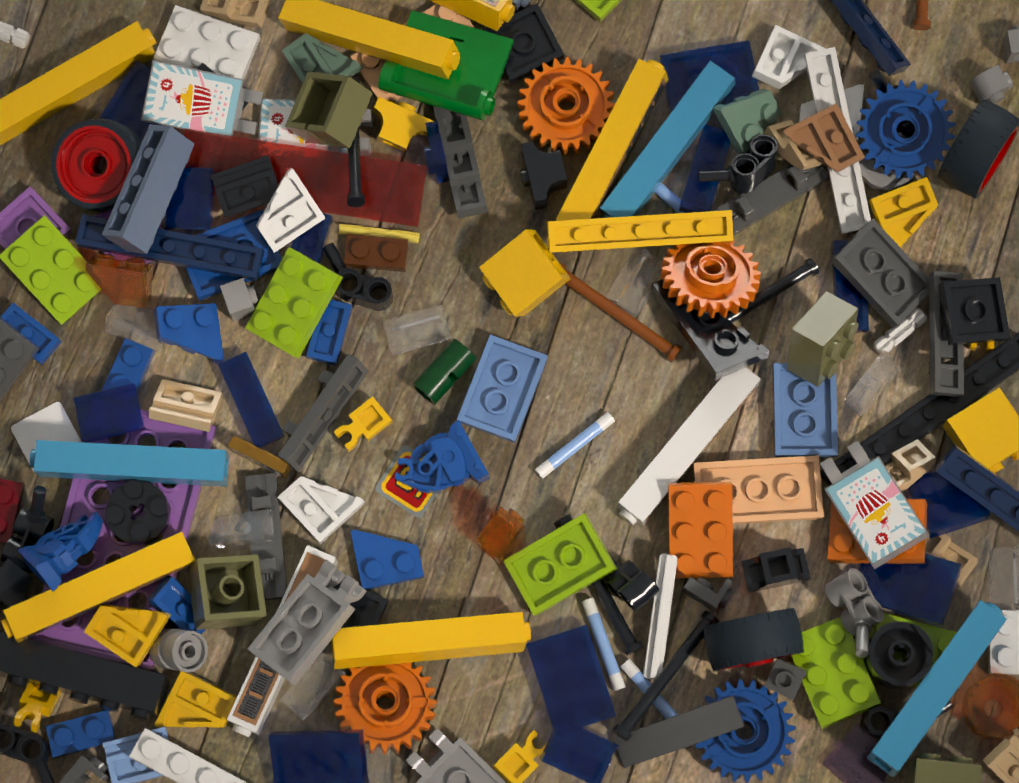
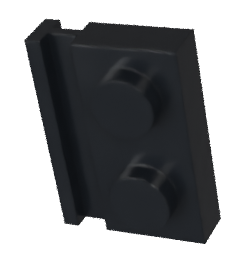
(245, 186)

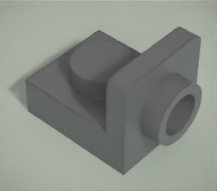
(702, 592)
(785, 678)
(83, 767)

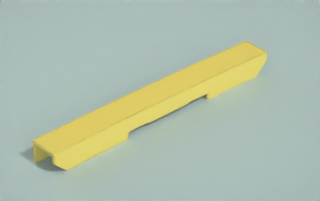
(345, 229)

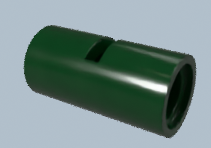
(444, 371)

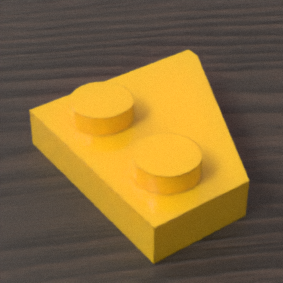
(904, 209)
(127, 630)
(195, 704)

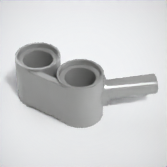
(862, 608)

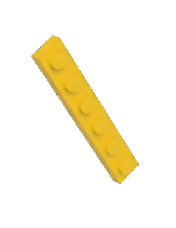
(639, 231)

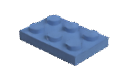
(502, 388)
(804, 415)

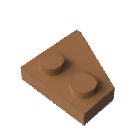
(827, 139)

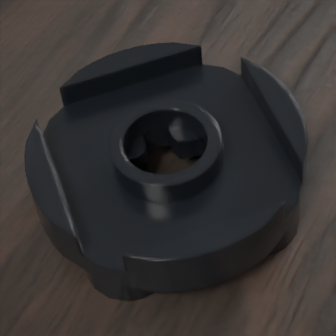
(136, 494)

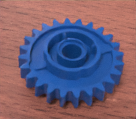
(897, 107)
(767, 739)

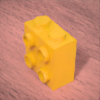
(523, 273)
(987, 430)

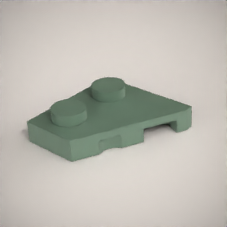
(311, 55)
(747, 117)

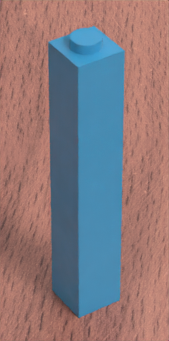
(669, 143)
(130, 462)
(937, 687)

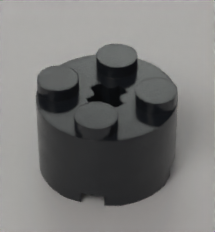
(916, 661)

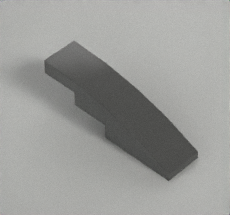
(461, 163)
(680, 731)

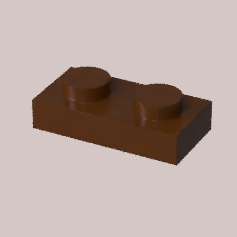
(376, 253)

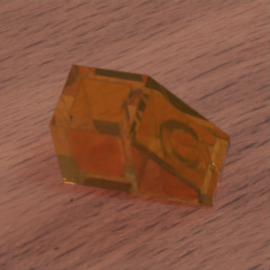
(121, 280)
(502, 534)

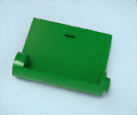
(470, 86)

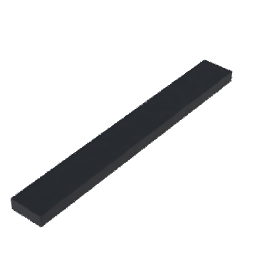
(936, 409)

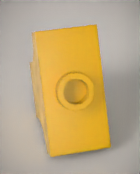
(398, 123)

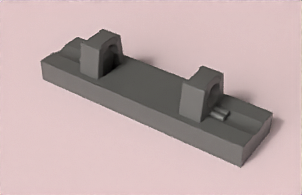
(772, 195)
(945, 377)
(324, 411)
(263, 493)

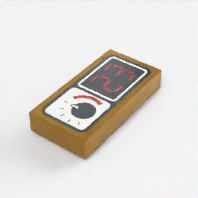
(259, 457)

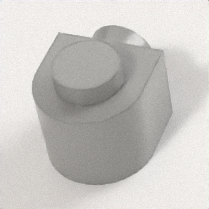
(991, 85)

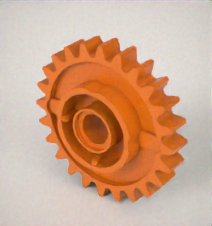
(562, 84)
(710, 277)
(386, 726)

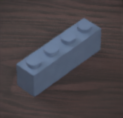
(148, 189)

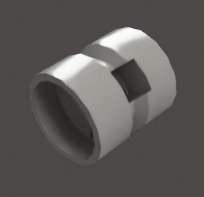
(179, 650)

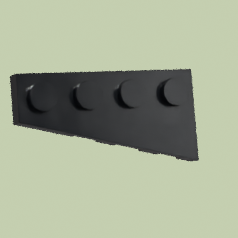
(714, 340)

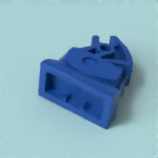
(448, 463)
(59, 550)

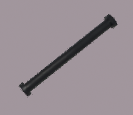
(355, 197)
(809, 268)
(610, 607)
(665, 676)

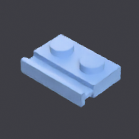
(124, 769)

